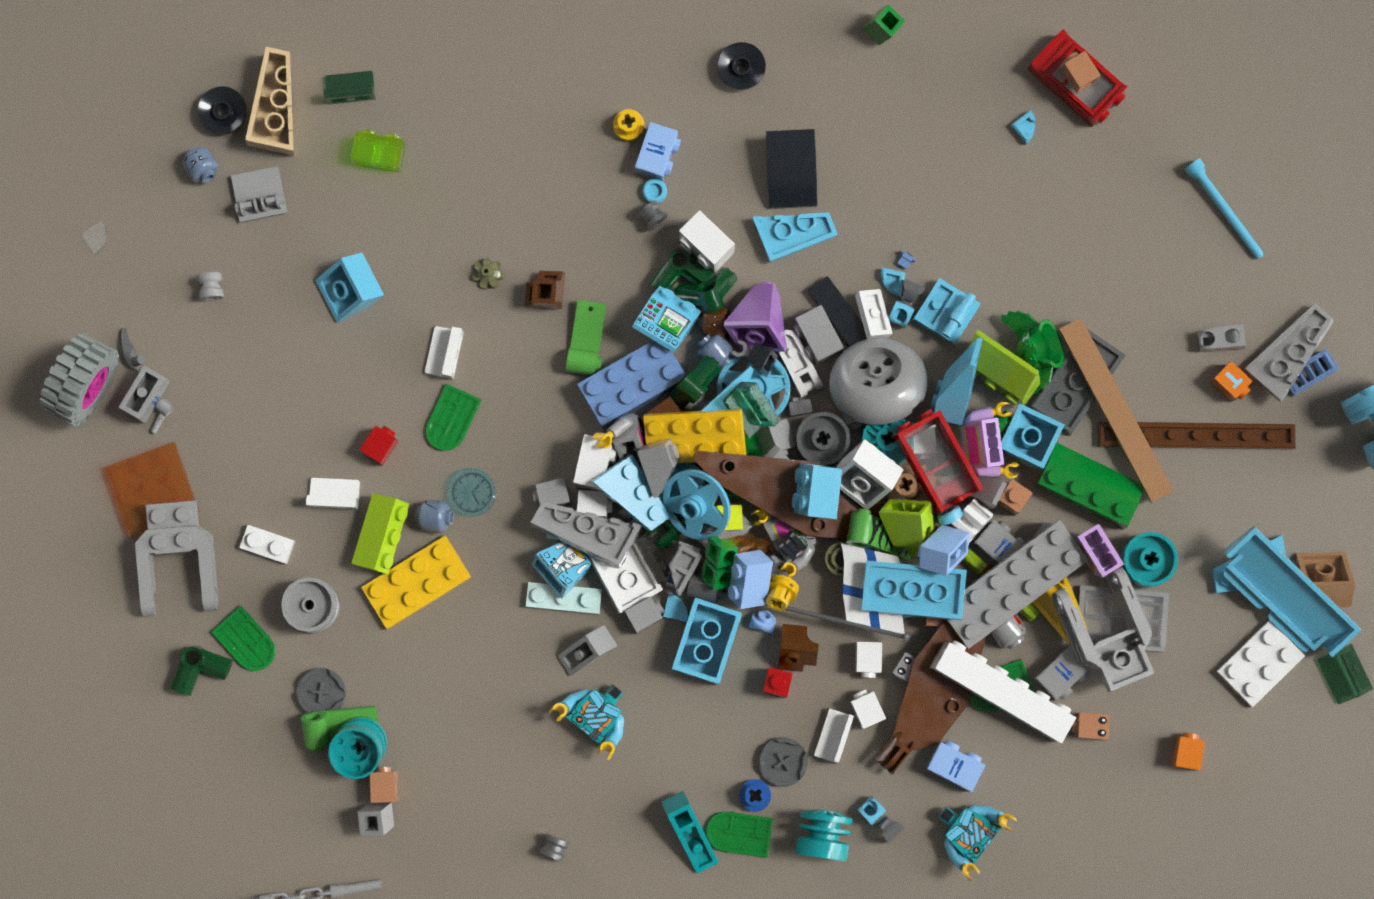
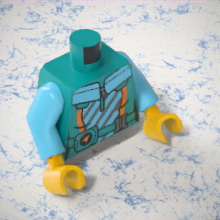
(595, 716)
(971, 834)

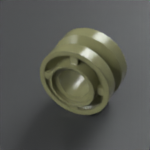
(830, 561)

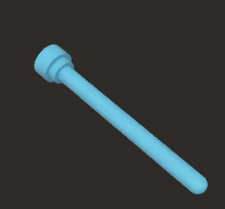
(1197, 171)

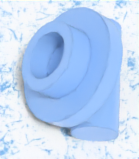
(763, 621)

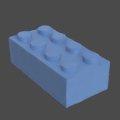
(631, 383)

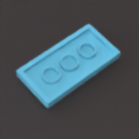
(913, 591)

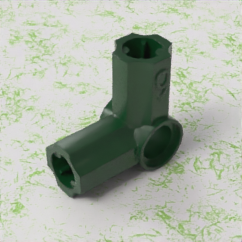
(669, 273)
(708, 293)
(695, 382)
(188, 672)

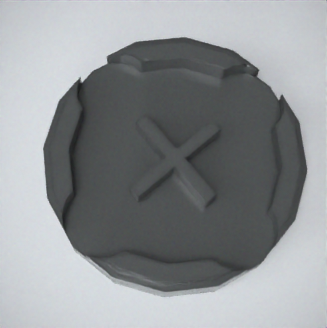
(320, 690)
(783, 762)

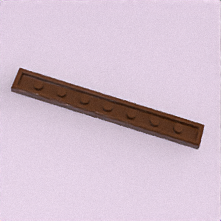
(1208, 435)

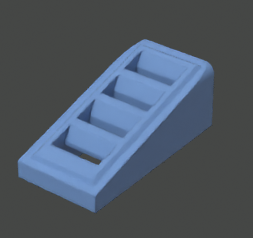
(1328, 362)

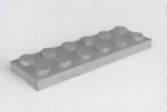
(1017, 582)

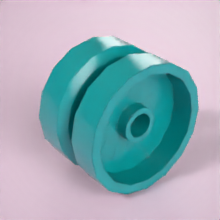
(1162, 555)

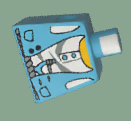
(561, 567)

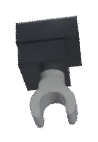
(760, 357)

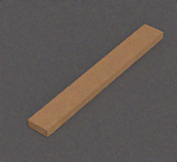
(1115, 410)

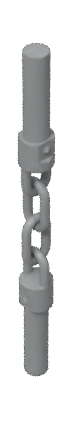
(335, 890)

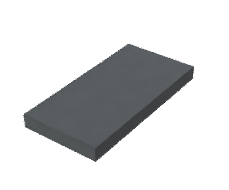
(1068, 394)

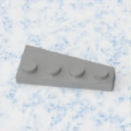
(1287, 356)
(597, 536)

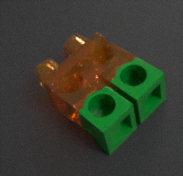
(721, 554)

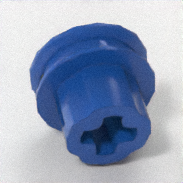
(765, 794)

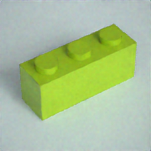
(380, 533)

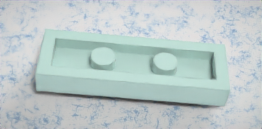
(577, 600)

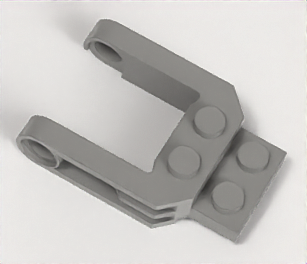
(175, 529)
(1120, 657)

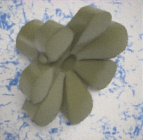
(490, 277)

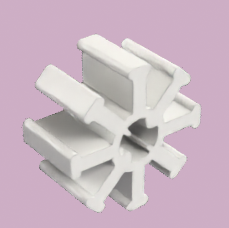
(973, 520)

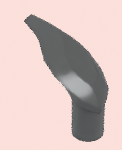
(129, 352)

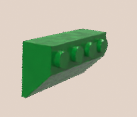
(1090, 486)

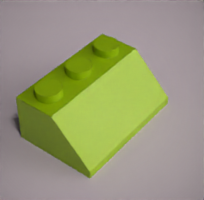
(1005, 371)

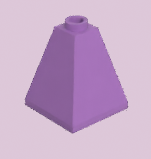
(758, 319)

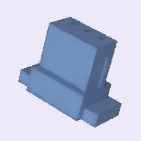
(905, 259)

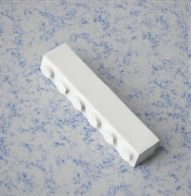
(1003, 692)

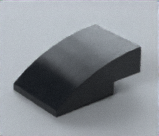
(791, 168)

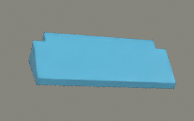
(1295, 601)

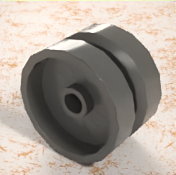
(826, 426)

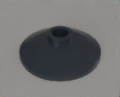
(741, 54)
(216, 100)

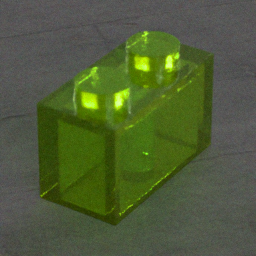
(378, 150)

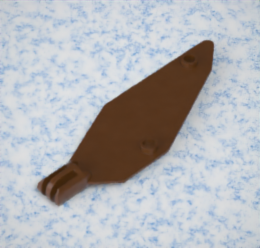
(771, 485)
(929, 701)

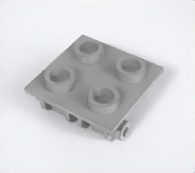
(258, 194)

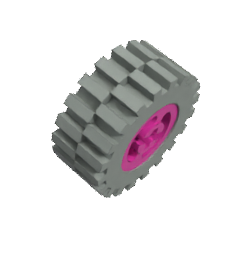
(79, 379)

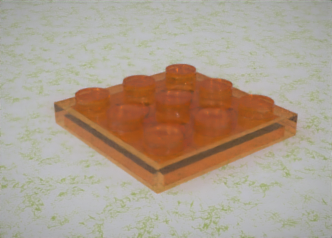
(148, 479)

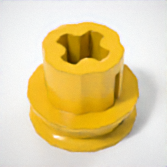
(628, 134)
(781, 592)

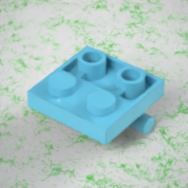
(947, 311)

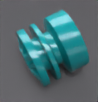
(873, 435)
(348, 756)
(824, 835)

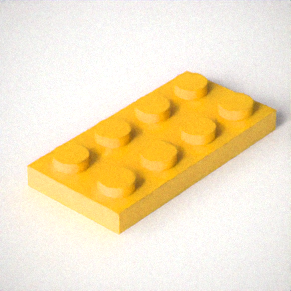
(698, 431)
(416, 582)

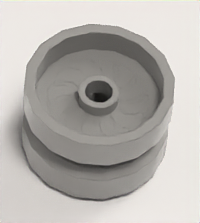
(325, 607)

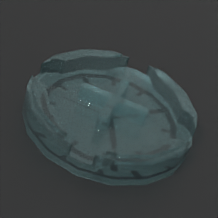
(471, 492)

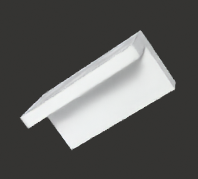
(444, 352)
(334, 493)
(833, 736)

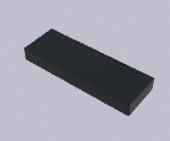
(838, 311)

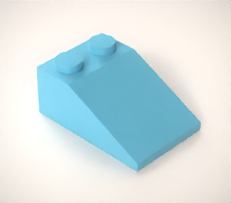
(955, 390)

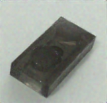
(656, 565)

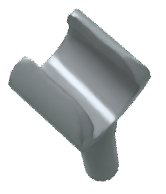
(165, 409)

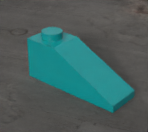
(689, 832)

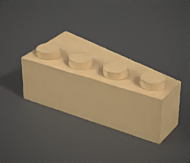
(271, 112)

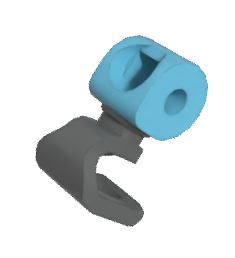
(903, 309)
(875, 814)

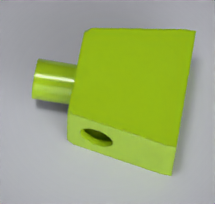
(908, 523)

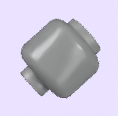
(1009, 633)

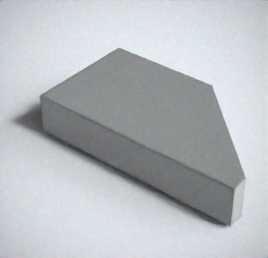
(683, 566)

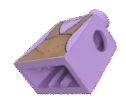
(1099, 551)

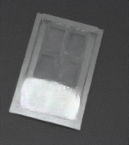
(1106, 620)

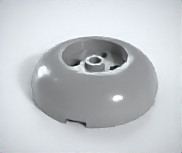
(879, 401)

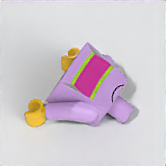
(983, 442)

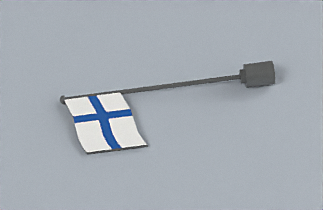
(853, 587)

